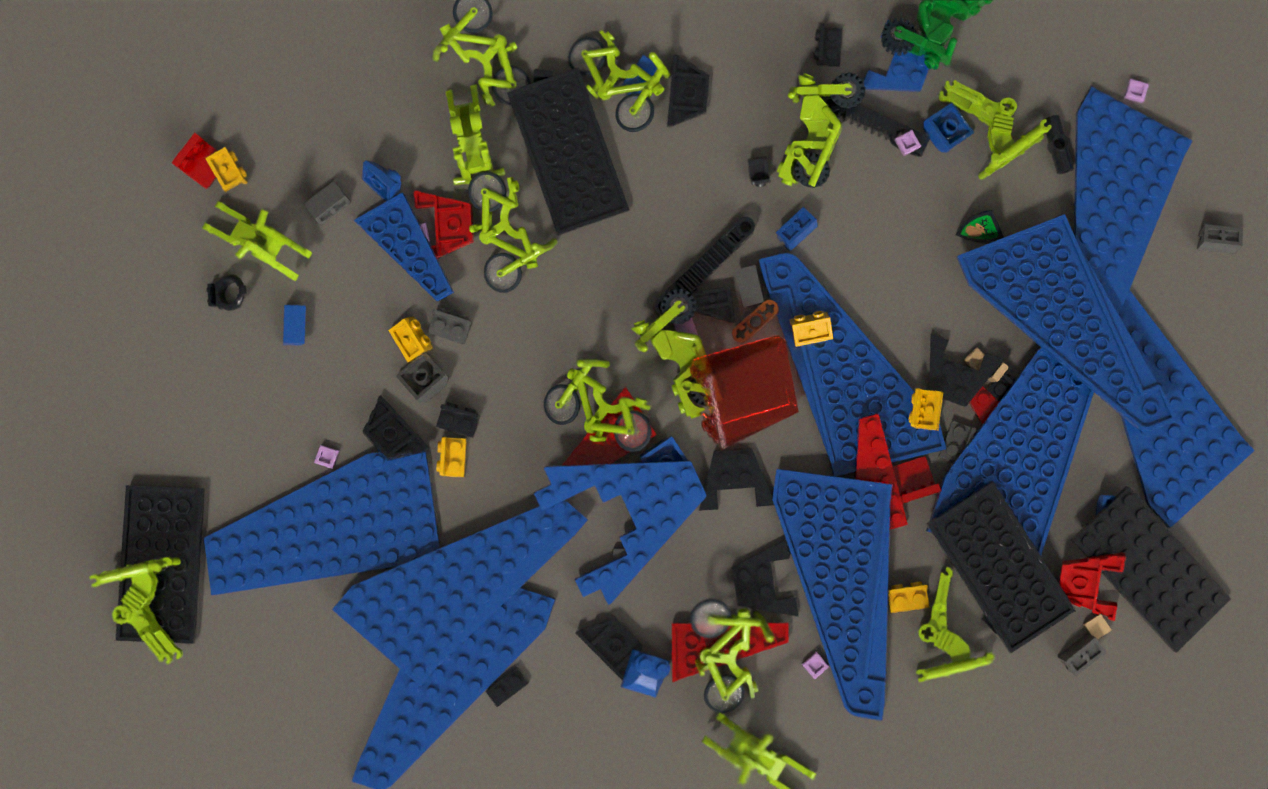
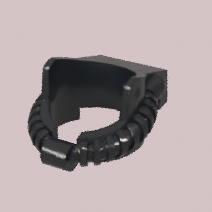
(216, 293)

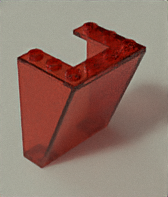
(745, 389)

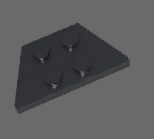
(687, 92)
(391, 433)
(611, 644)

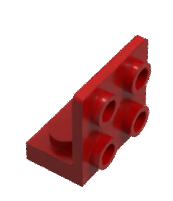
(193, 163)
(915, 480)

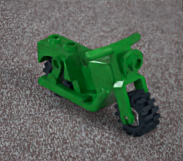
(935, 26)

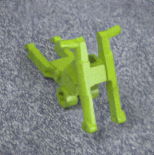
(467, 123)
(1000, 124)
(260, 239)
(136, 602)
(947, 640)
(750, 752)

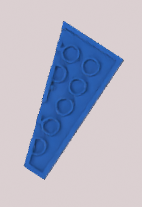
(402, 237)

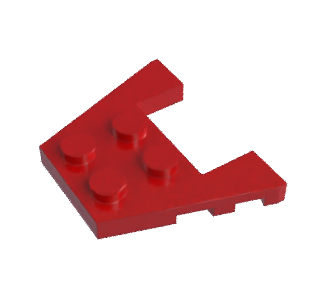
(451, 221)
(1082, 578)

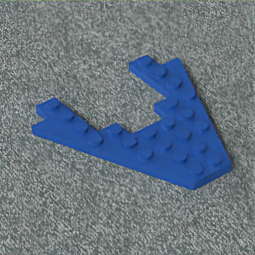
(656, 497)

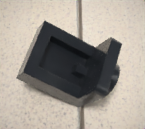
(758, 171)

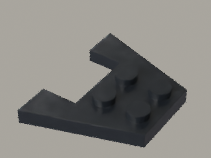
(956, 380)
(735, 471)
(755, 582)

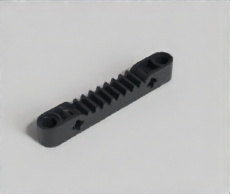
(877, 122)
(711, 260)

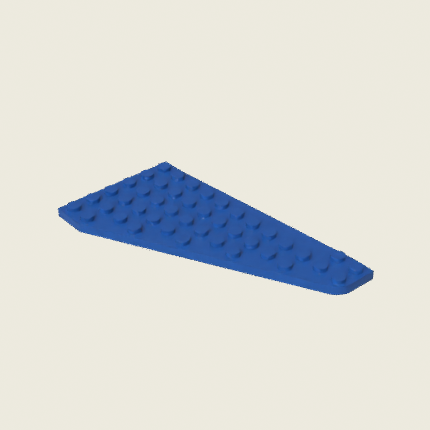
(1120, 186)

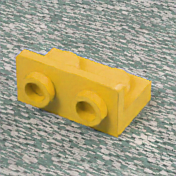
(226, 169)
(811, 328)
(410, 338)
(452, 457)
(908, 598)

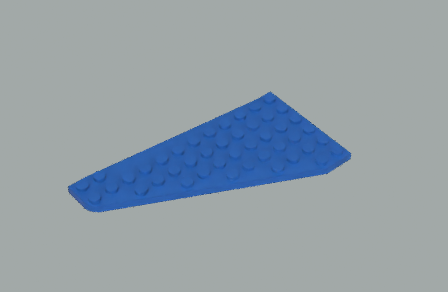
(1057, 301)
(845, 374)
(1196, 451)
(842, 558)
(438, 600)
(420, 714)

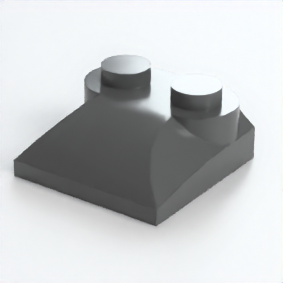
(423, 378)

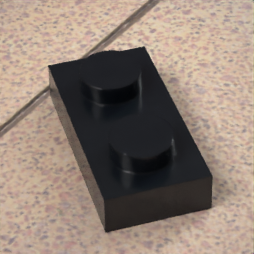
(507, 687)

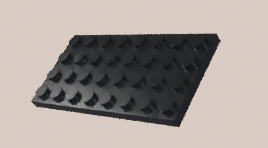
(568, 151)
(158, 526)
(1001, 567)
(1158, 572)

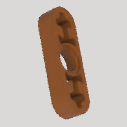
(748, 334)

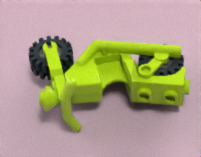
(822, 124)
(681, 347)

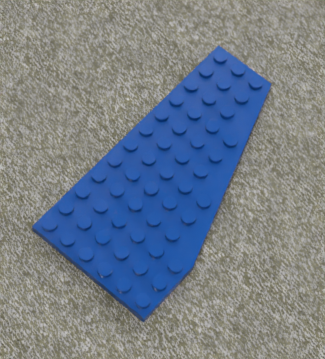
(1024, 446)
(341, 524)

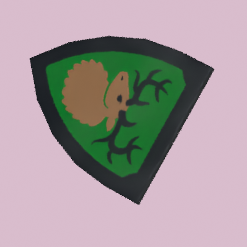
(981, 228)

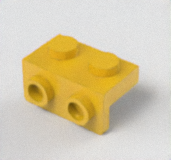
(926, 409)

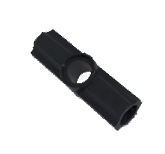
(1061, 156)

